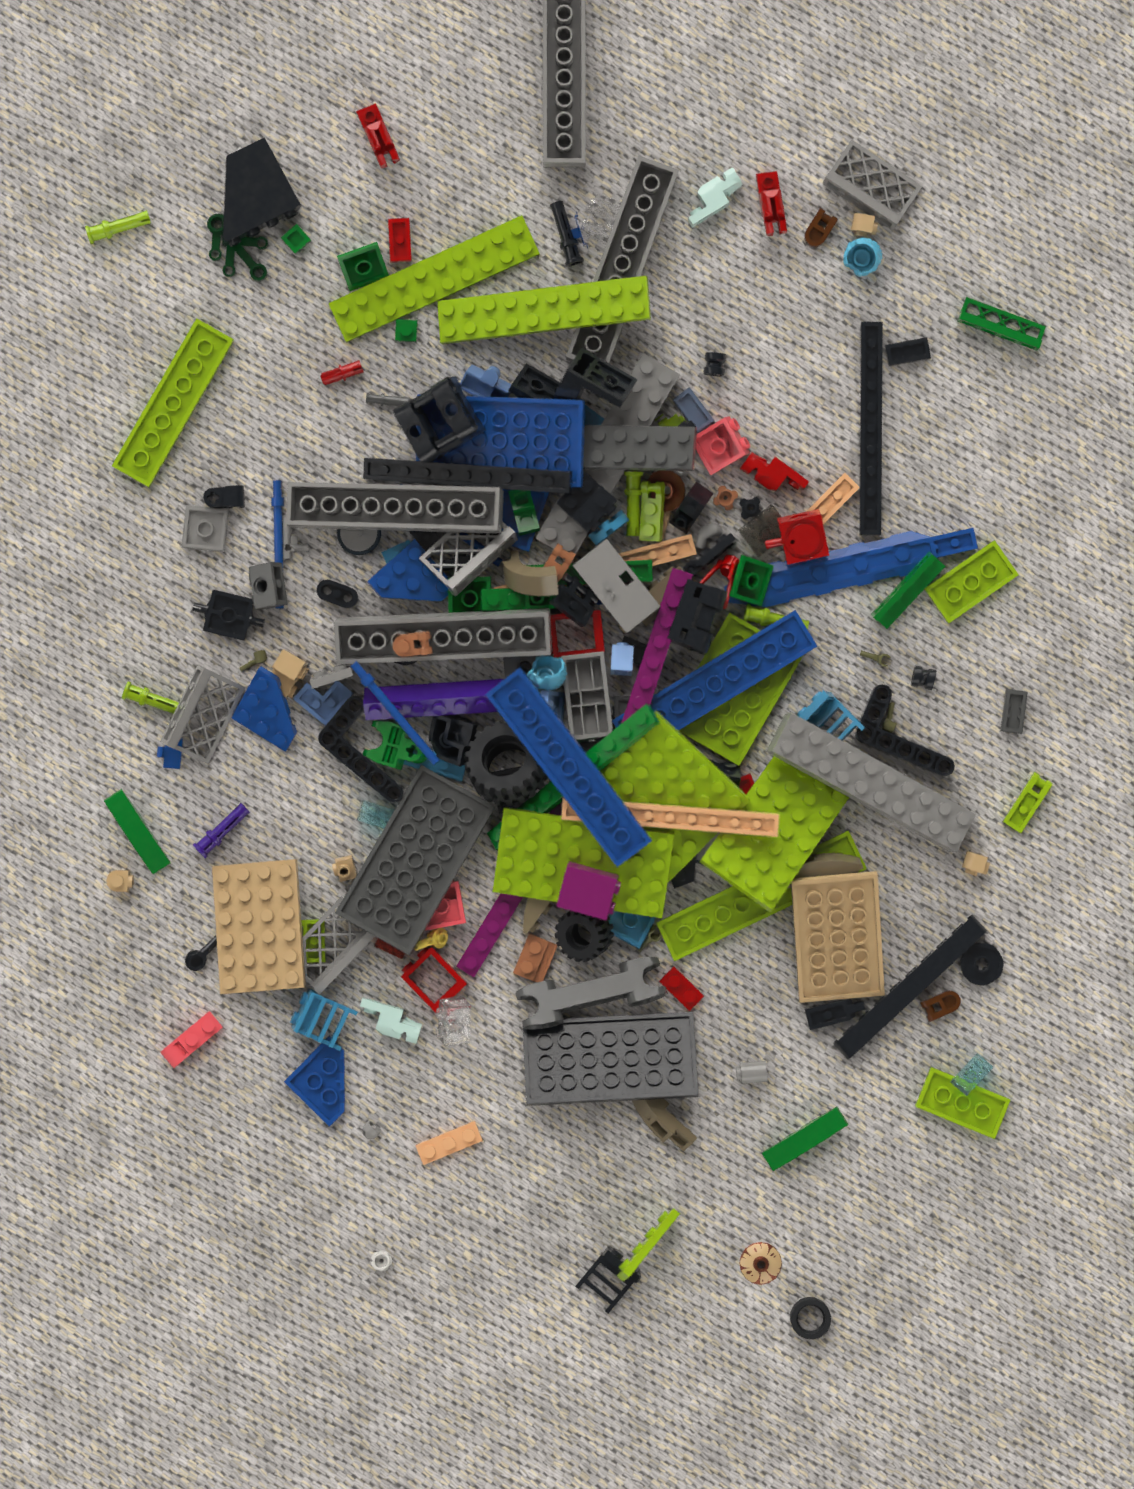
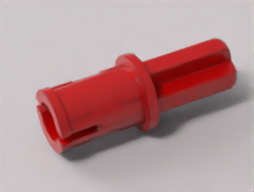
(341, 372)

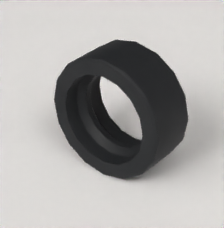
(807, 1334)

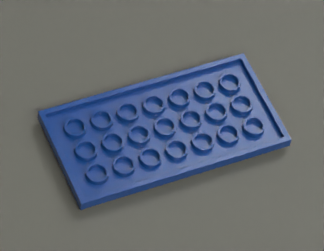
(519, 434)

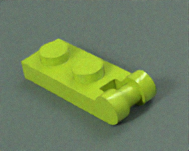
(652, 511)
(1027, 803)

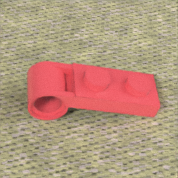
(191, 1039)

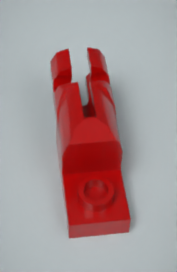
(377, 134)
(771, 202)
(772, 474)

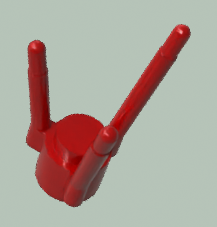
(728, 568)

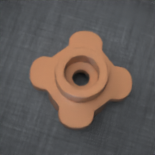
(731, 495)

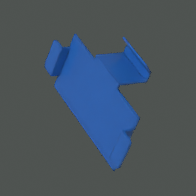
(577, 233)
(171, 756)

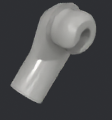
(706, 533)

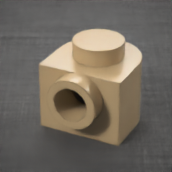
(863, 225)
(975, 863)
(345, 868)
(120, 880)

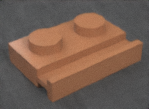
(535, 958)

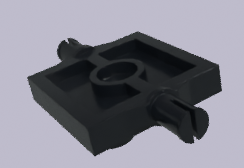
(228, 615)

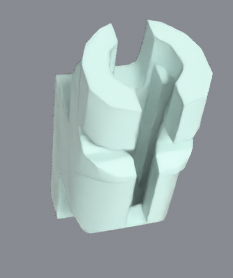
(714, 195)
(391, 1021)

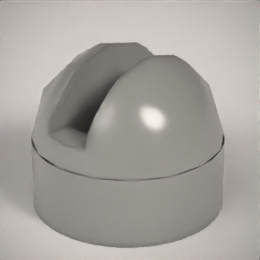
(369, 1132)

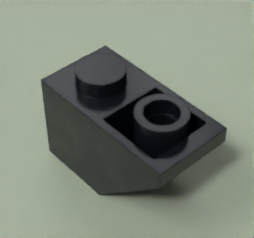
(691, 507)

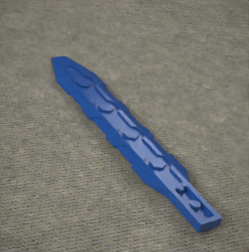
(859, 564)

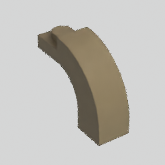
(527, 579)

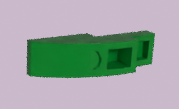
(511, 600)

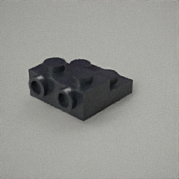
(588, 503)

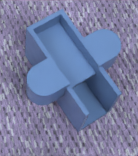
(484, 383)

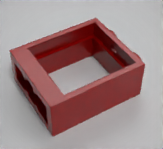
(598, 635)
(423, 955)

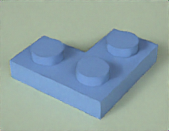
(323, 706)

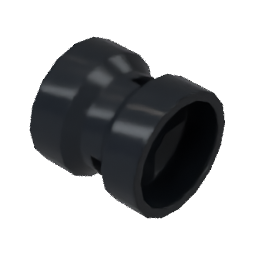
(714, 364)
(918, 677)

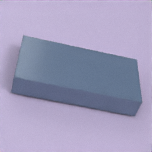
(693, 409)

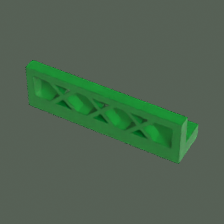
(1001, 330)
(908, 590)

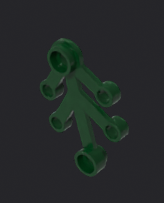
(230, 251)

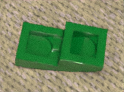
(524, 511)

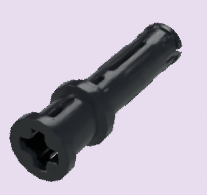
(568, 242)

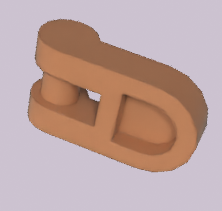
(568, 557)
(405, 645)

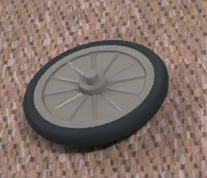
(358, 541)

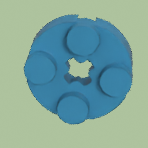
(608, 527)

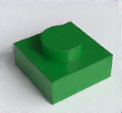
(296, 239)
(406, 330)

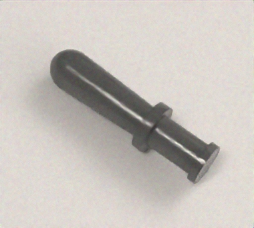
(387, 400)

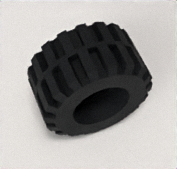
(572, 942)

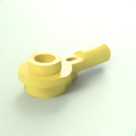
(436, 938)

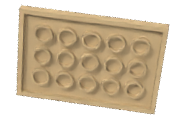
(258, 926)
(838, 936)

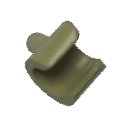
(260, 657)
(875, 657)
(889, 725)
(651, 937)

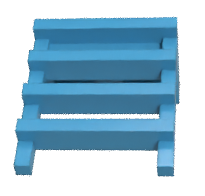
(823, 708)
(309, 1012)

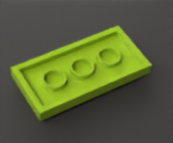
(971, 581)
(978, 1111)

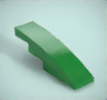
(137, 831)
(805, 1138)

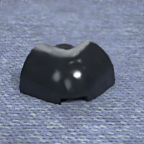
(451, 737)

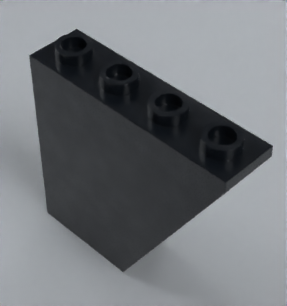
(254, 193)

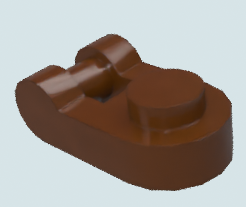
(815, 234)
(948, 1001)

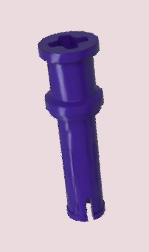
(214, 836)

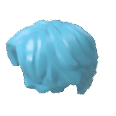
(862, 256)
(547, 672)

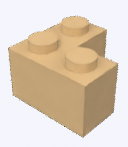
(289, 670)

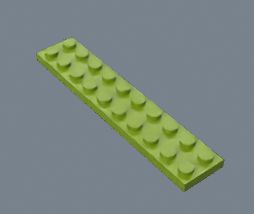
(434, 278)
(544, 310)
(732, 910)

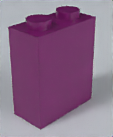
(588, 890)

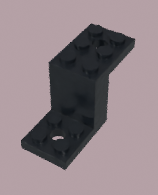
(584, 372)

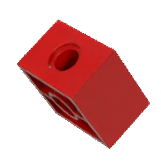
(801, 537)

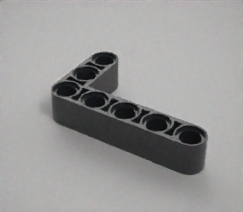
(896, 741)
(355, 754)

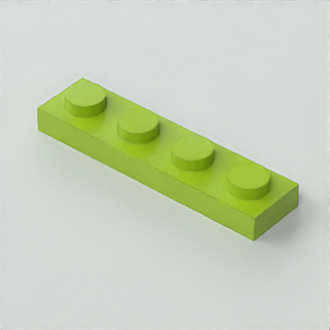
(641, 1250)

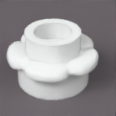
(377, 1265)

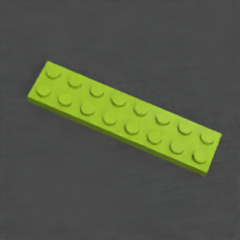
(172, 403)

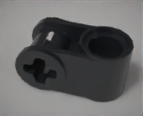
(228, 497)

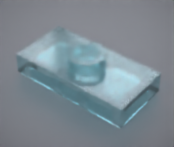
(374, 814)
(972, 1074)

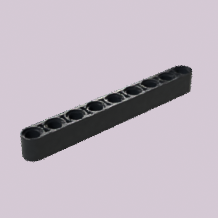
(907, 990)

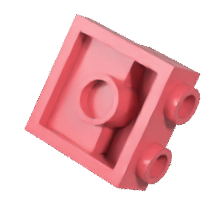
(721, 445)
(450, 909)

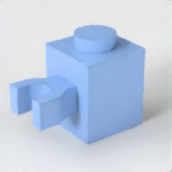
(622, 659)

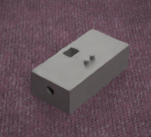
(601, 572)
(587, 678)

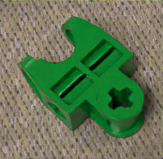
(395, 747)

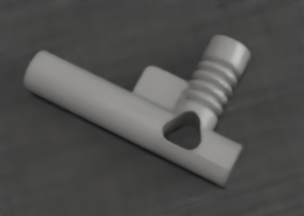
(291, 540)

